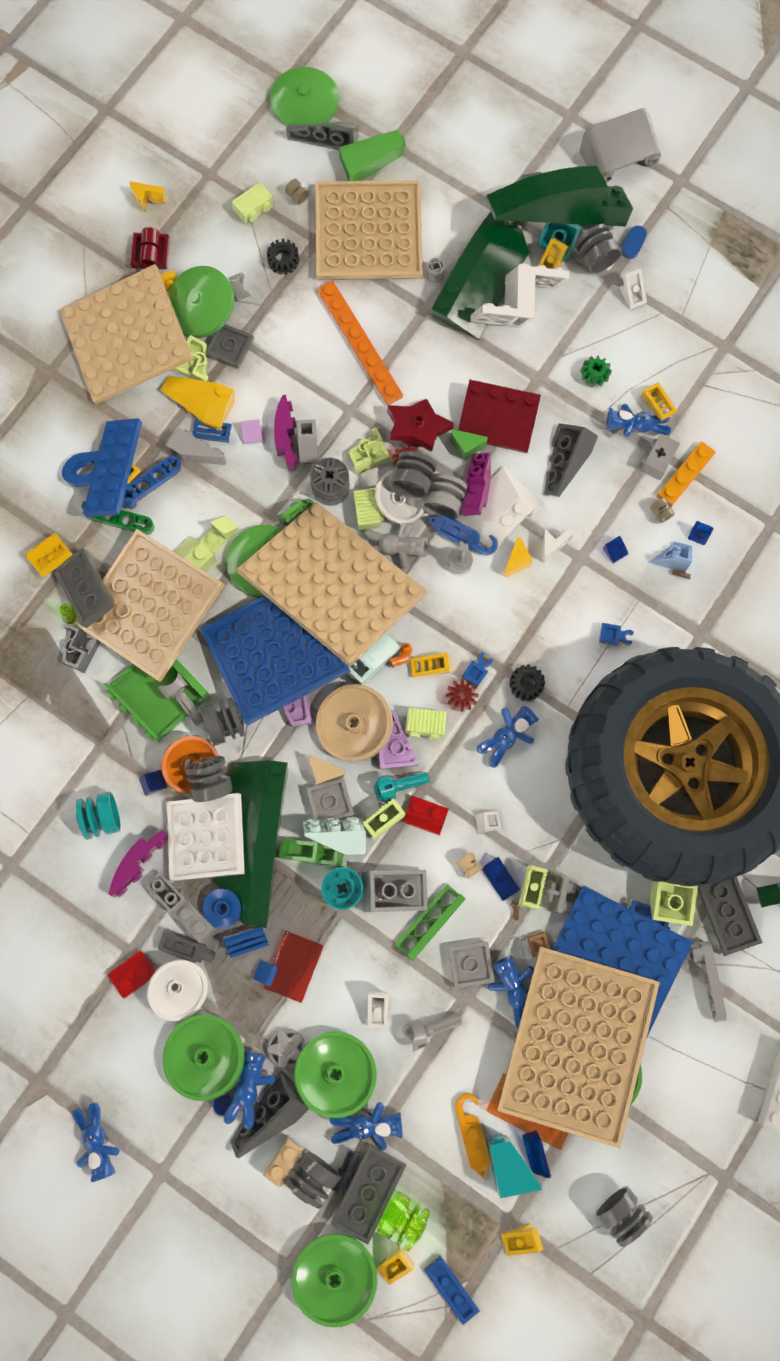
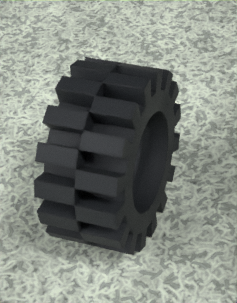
(283, 247)
(535, 675)

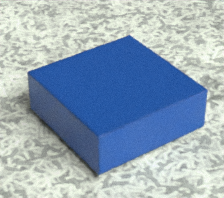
(265, 973)

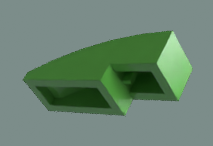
(310, 853)

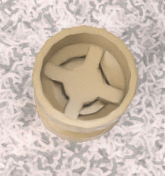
(469, 865)

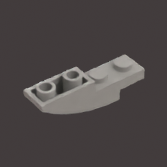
(180, 907)

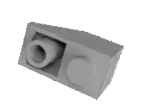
(307, 441)

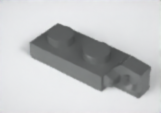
(185, 947)

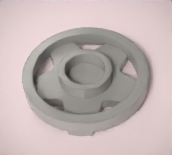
(285, 1048)

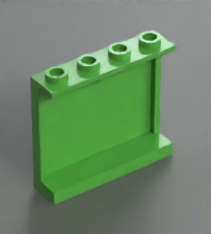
(143, 699)

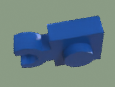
(612, 634)
(476, 671)

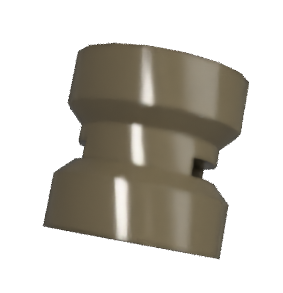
(298, 192)
(662, 510)

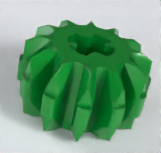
(596, 371)

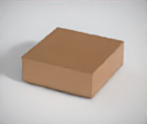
(537, 941)

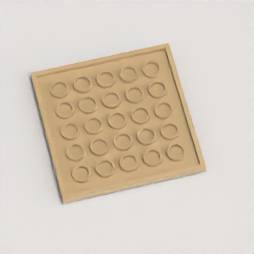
(368, 229)
(125, 334)
(156, 603)

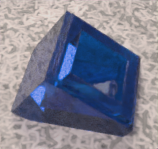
(700, 533)
(615, 549)
(152, 782)

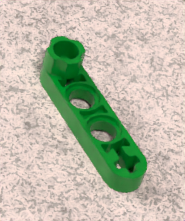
(118, 521)

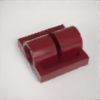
(150, 249)

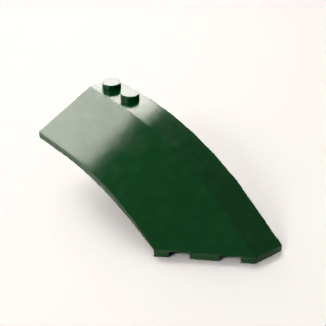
(481, 274)
(262, 800)

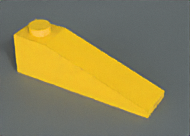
(204, 399)

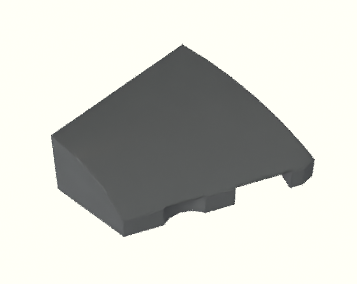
(79, 648)

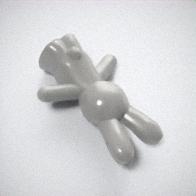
(392, 544)

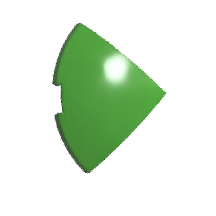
(297, 508)

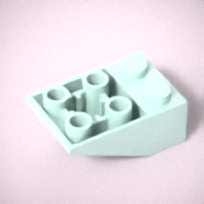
(373, 660)
(341, 835)

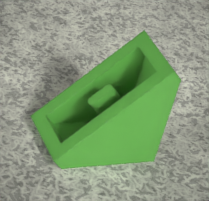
(467, 443)

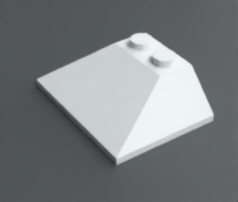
(506, 508)

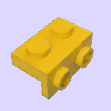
(48, 555)

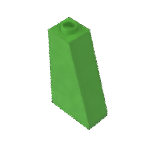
(370, 155)

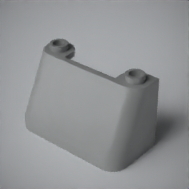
(620, 143)

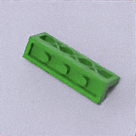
(435, 927)

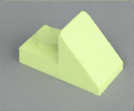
(219, 534)

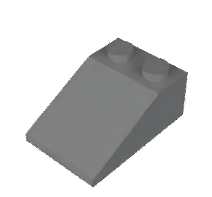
(394, 890)

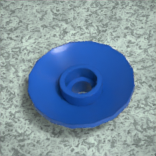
(213, 908)

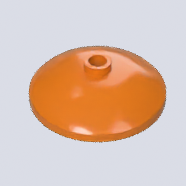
(173, 760)

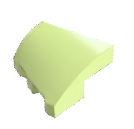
(195, 368)
(369, 453)

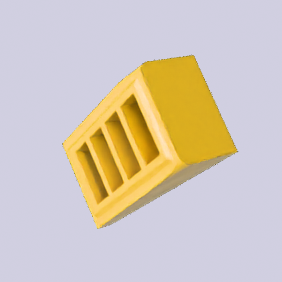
(658, 390)
(447, 664)

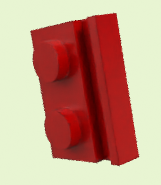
(425, 815)
(132, 974)

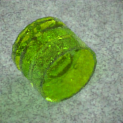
(403, 1221)

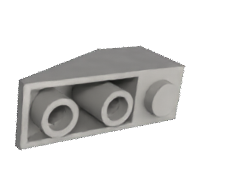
(190, 449)

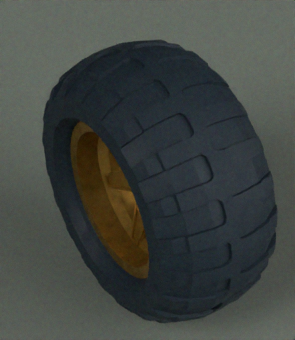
(629, 819)

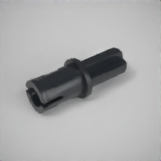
(346, 1171)

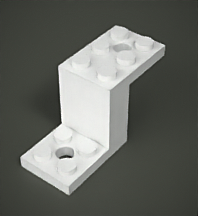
(520, 295)

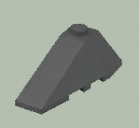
(327, 135)
(570, 451)
(274, 1113)

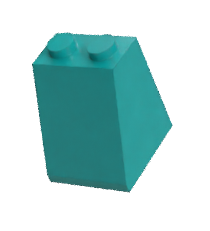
(509, 1169)

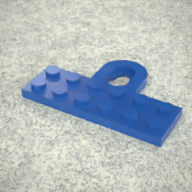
(111, 470)

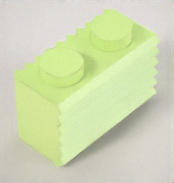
(252, 203)
(366, 509)
(425, 723)
(384, 819)
(532, 887)

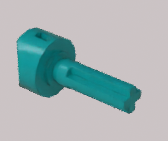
(397, 785)

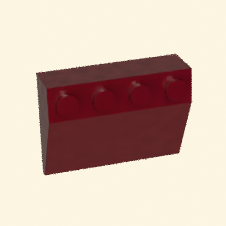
(500, 414)

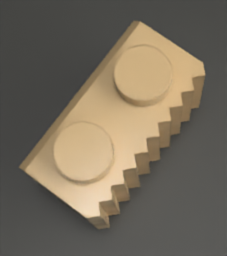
(284, 1162)

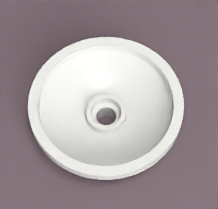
(401, 512)
(187, 995)

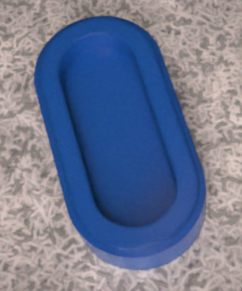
(634, 242)

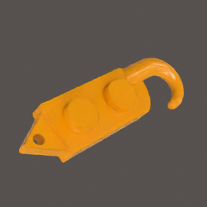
(472, 1136)

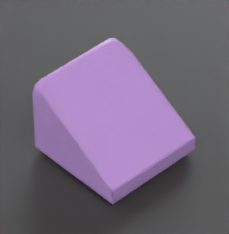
(251, 431)

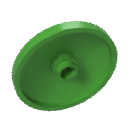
(304, 97)
(202, 300)
(244, 547)
(203, 1057)
(335, 1075)
(334, 1280)

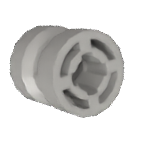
(435, 270)

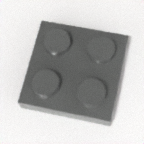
(230, 346)

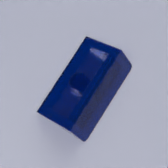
(500, 879)
(536, 1154)

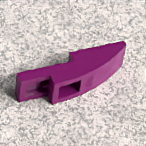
(283, 432)
(478, 484)
(130, 868)

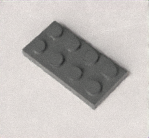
(84, 588)
(729, 916)
(368, 1194)

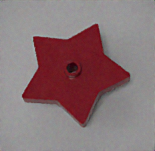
(417, 424)

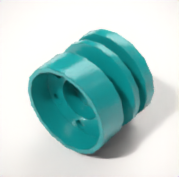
(94, 816)
(330, 890)

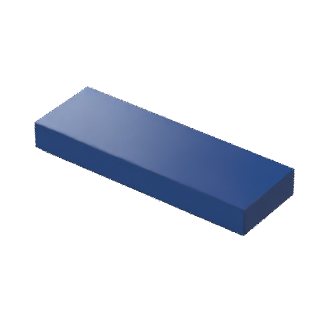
(451, 1290)

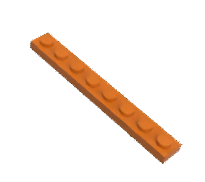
(360, 343)

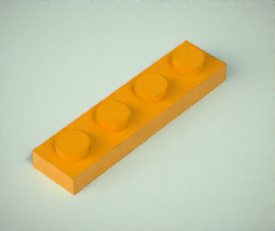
(686, 473)

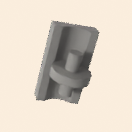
(557, 894)

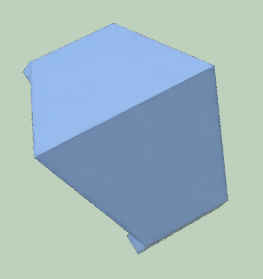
(675, 557)

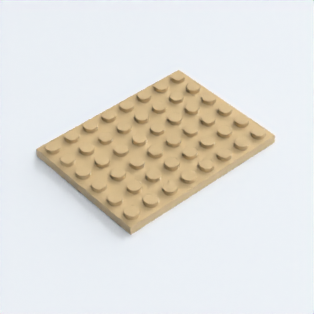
(332, 583)
(579, 1047)

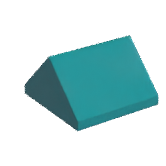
(564, 233)

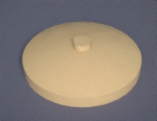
(354, 723)

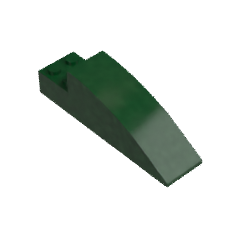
(562, 197)

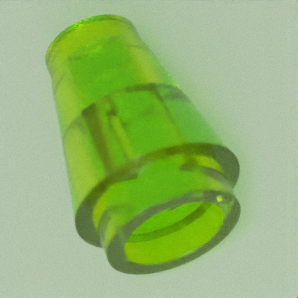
(67, 613)

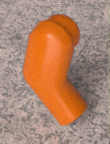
(403, 656)

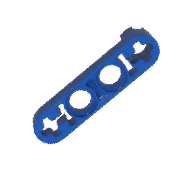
(151, 481)

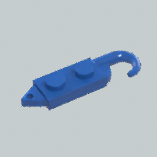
(460, 532)

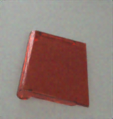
(296, 965)

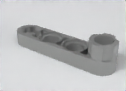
(704, 952)

